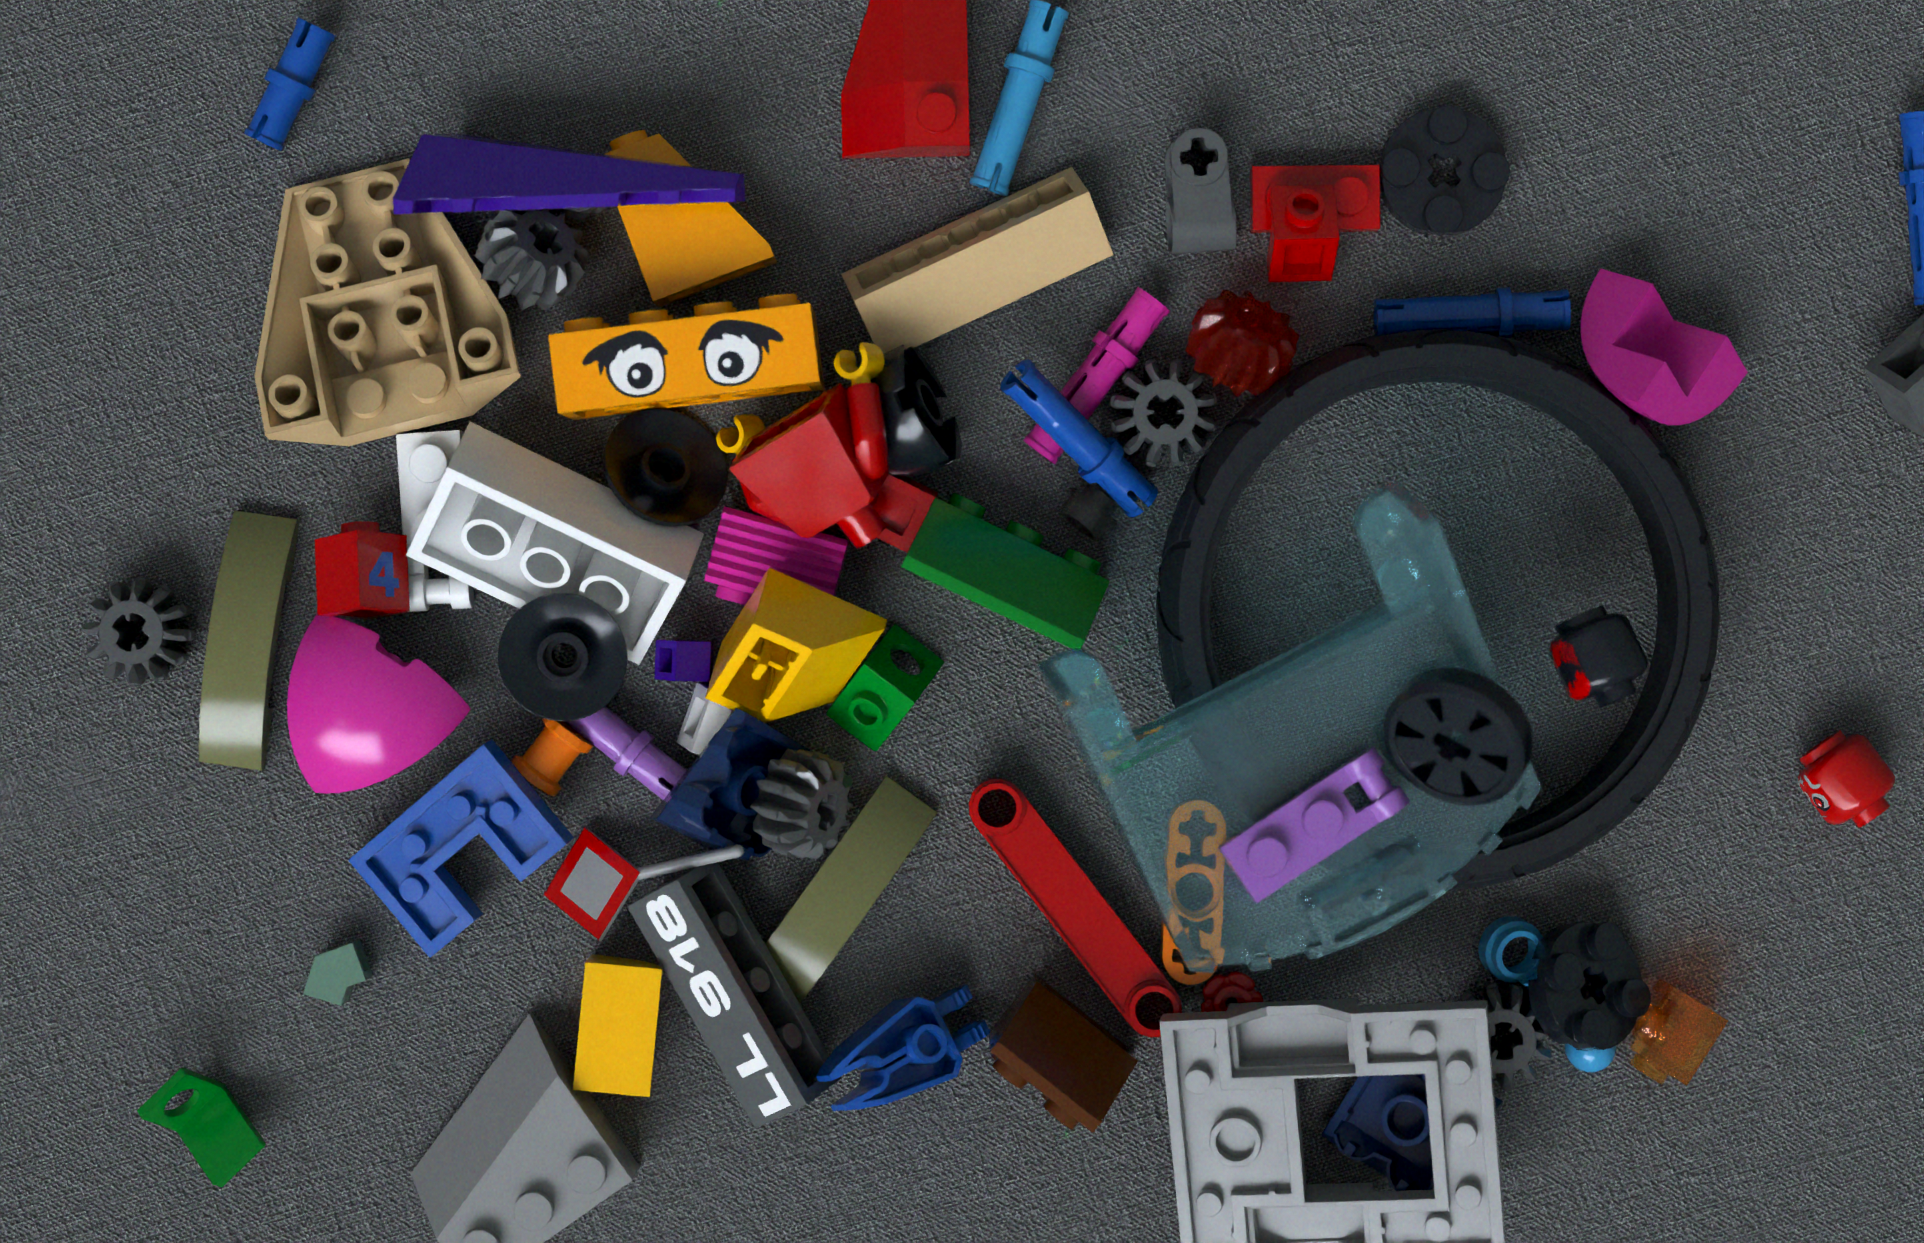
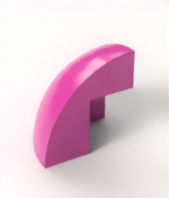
(1650, 359)
(361, 709)

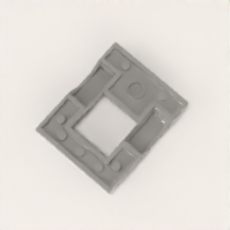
(1242, 1132)

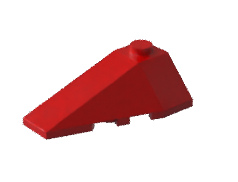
(908, 82)

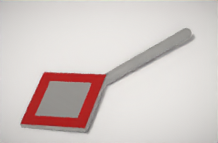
(599, 879)

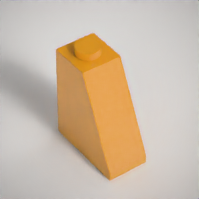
(686, 244)

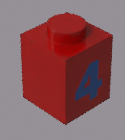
(361, 572)

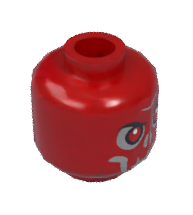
(1846, 779)

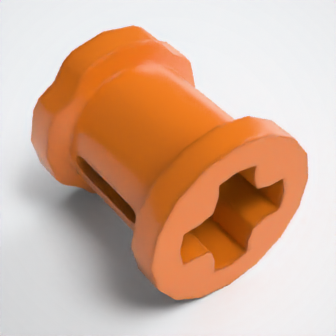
(551, 756)

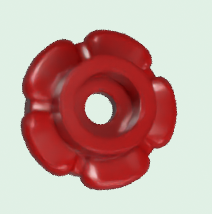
(1222, 987)

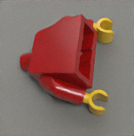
(820, 459)

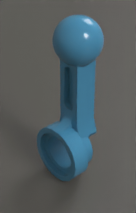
(1490, 953)

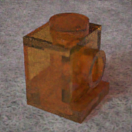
(1674, 1036)

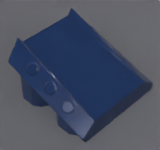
(718, 788)
(1388, 1128)

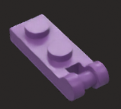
(1311, 826)

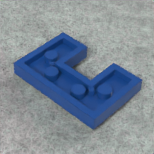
(476, 798)

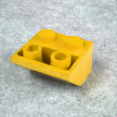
(790, 649)

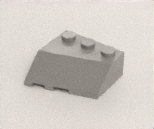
(521, 1151)

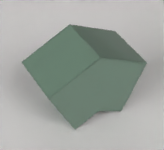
(337, 971)

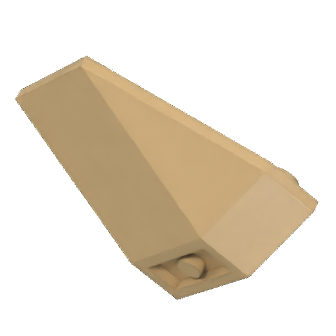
(374, 318)

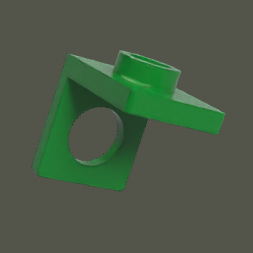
(882, 692)
(208, 1124)

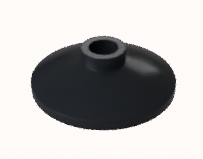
(679, 451)
(535, 674)

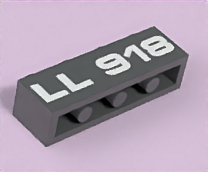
(733, 992)

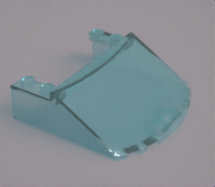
(1274, 732)

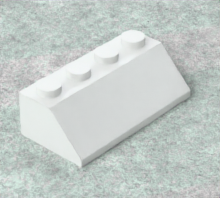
(540, 529)

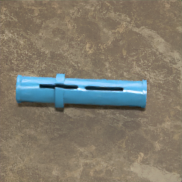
(1019, 96)

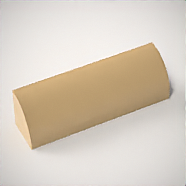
(979, 263)

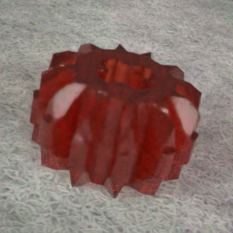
(1241, 342)

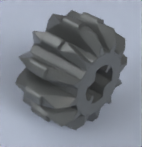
(532, 256)
(1161, 391)
(117, 636)
(802, 803)
(1524, 1030)

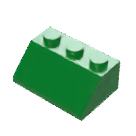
(1007, 570)

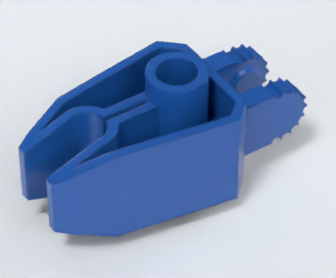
(903, 1050)

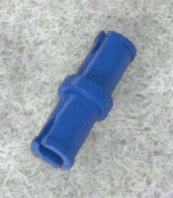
(289, 84)

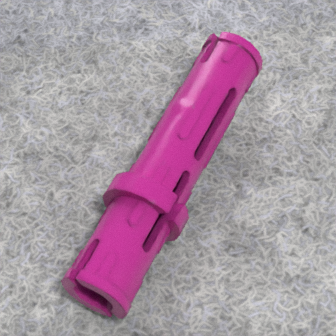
(1105, 363)

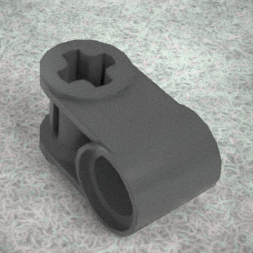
(1199, 207)

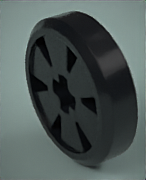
(1458, 700)

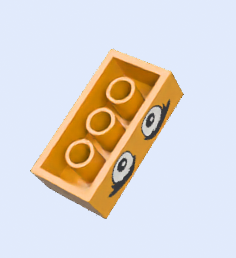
(686, 360)

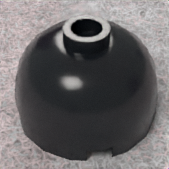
(912, 416)

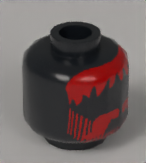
(1597, 656)

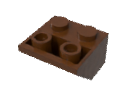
(1060, 1054)

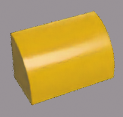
(617, 1026)

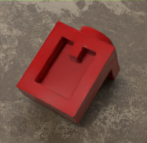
(1302, 233)

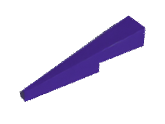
(496, 174)

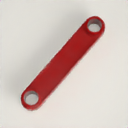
(1073, 906)

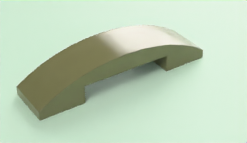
(244, 640)
(848, 884)

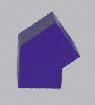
(684, 660)

